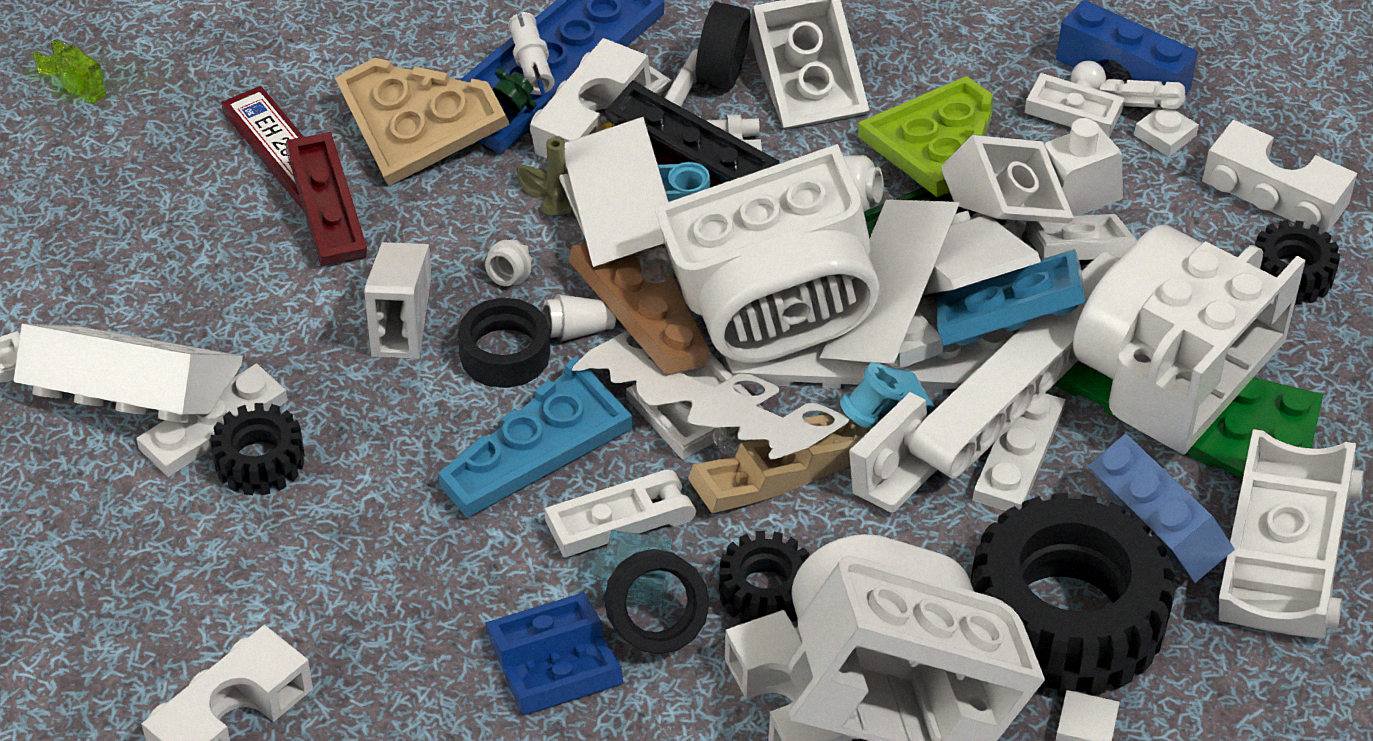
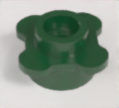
(513, 91)

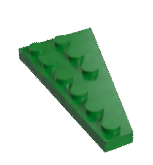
(1262, 405)

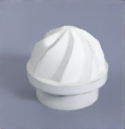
(508, 263)

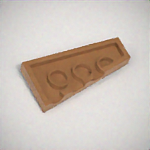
(650, 312)

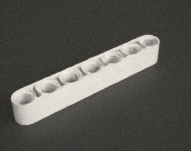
(1003, 386)

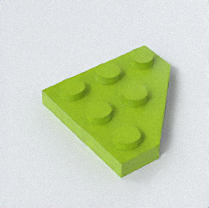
(930, 130)

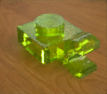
(76, 70)

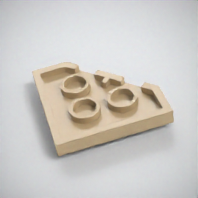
(417, 114)

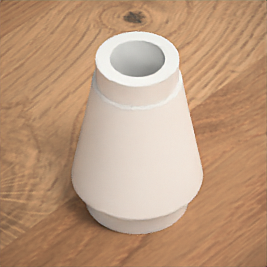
(576, 316)

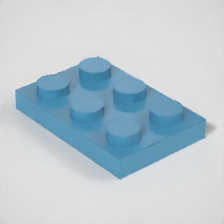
(1011, 299)

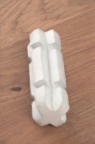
(1147, 93)

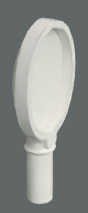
(683, 81)

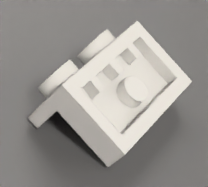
(881, 461)

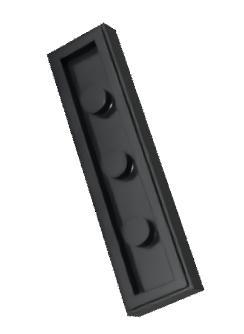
(688, 135)

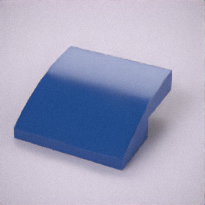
(554, 653)

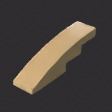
(756, 477)

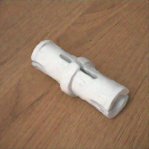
(531, 52)

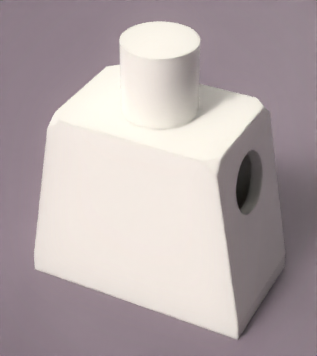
(1087, 167)

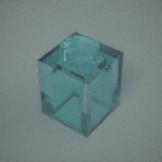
(648, 589)

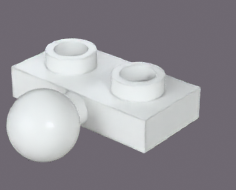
(1081, 98)

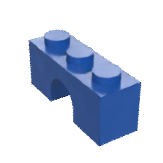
(1102, 36)

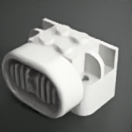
(774, 257)
(1183, 331)
(905, 646)

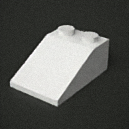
(807, 61)
(977, 251)

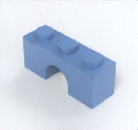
(1155, 497)

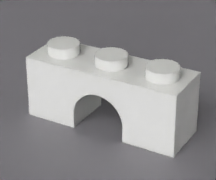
(590, 88)
(1311, 194)
(759, 662)
(255, 674)

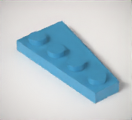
(547, 433)

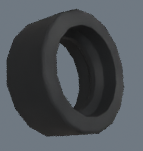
(722, 45)
(509, 369)
(690, 622)

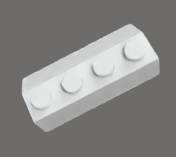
(123, 369)

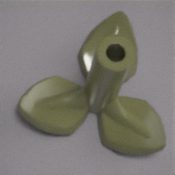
(543, 184)

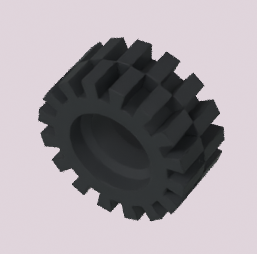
(1308, 245)
(257, 470)
(759, 556)

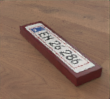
(266, 132)

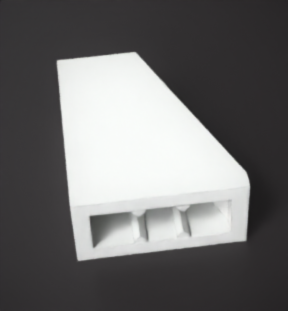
(398, 299)

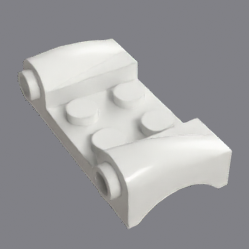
(1288, 537)

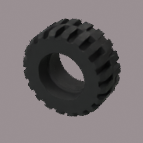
(1094, 546)

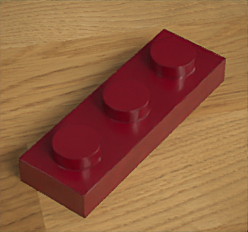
(326, 199)

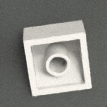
(1006, 180)

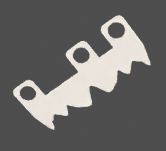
(711, 405)

